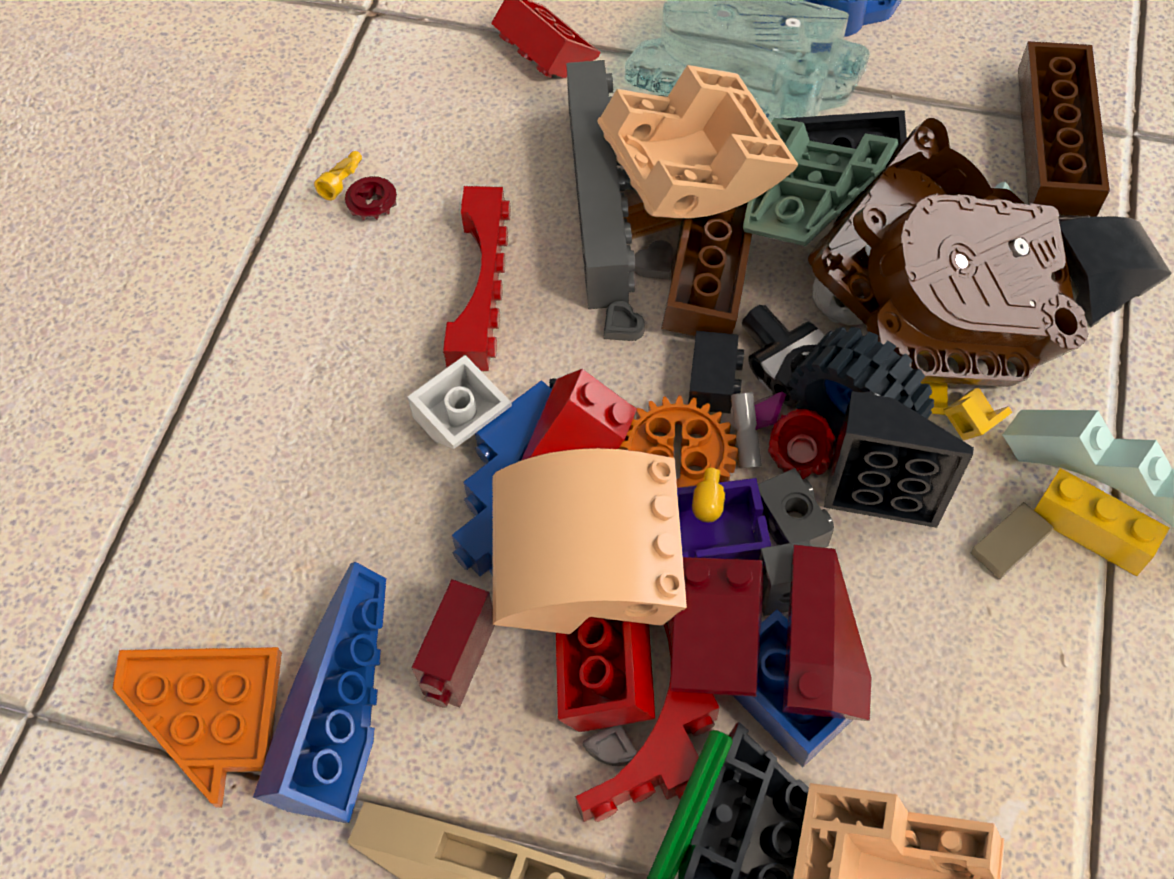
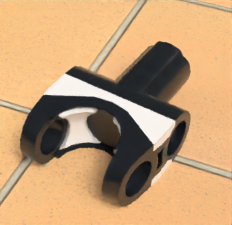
(780, 349)

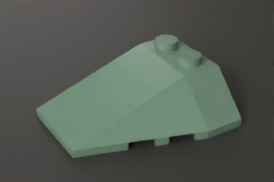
(818, 188)

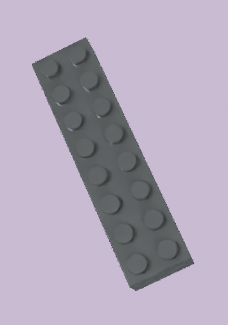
(598, 186)

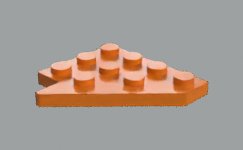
(204, 707)

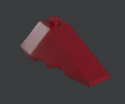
(824, 648)

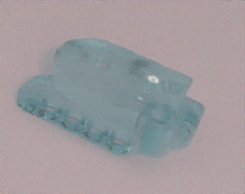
(781, 49)

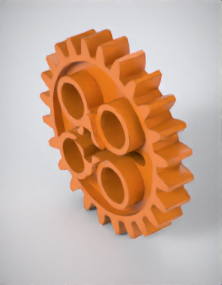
(711, 451)

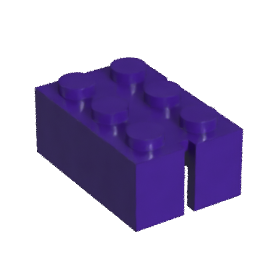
(732, 532)

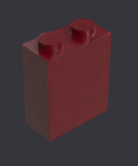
(454, 644)

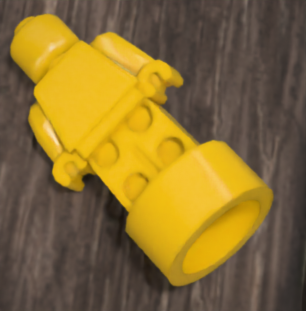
(330, 183)

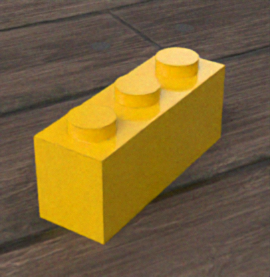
(1101, 522)

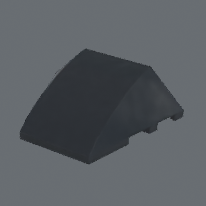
(1110, 262)
(750, 818)

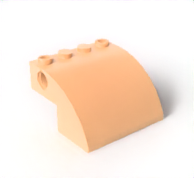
(698, 146)
(586, 540)
(875, 837)

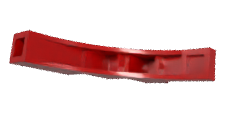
(664, 758)

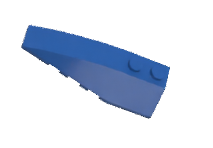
(326, 721)

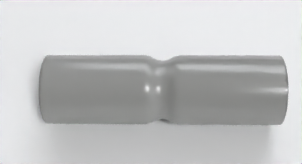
(745, 424)

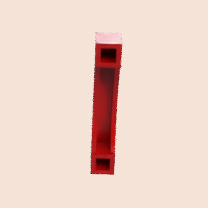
(472, 332)

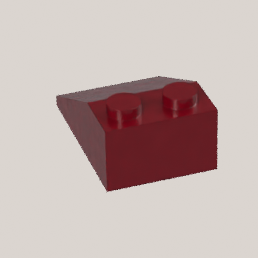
(720, 628)

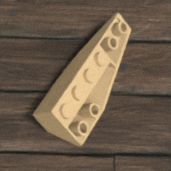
(432, 849)

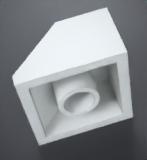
(457, 403)

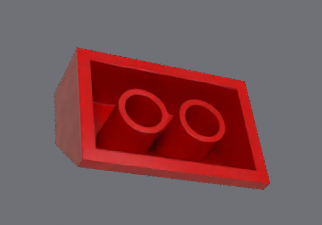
(542, 36)

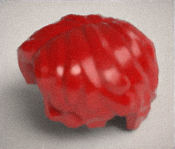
(802, 442)

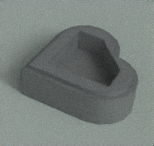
(623, 323)

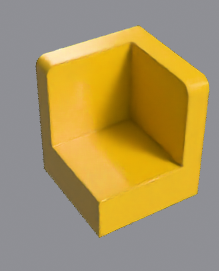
(974, 415)

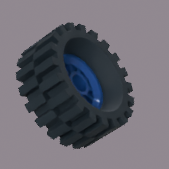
(858, 364)

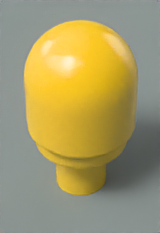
(708, 497)

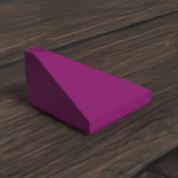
(768, 409)

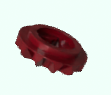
(364, 190)

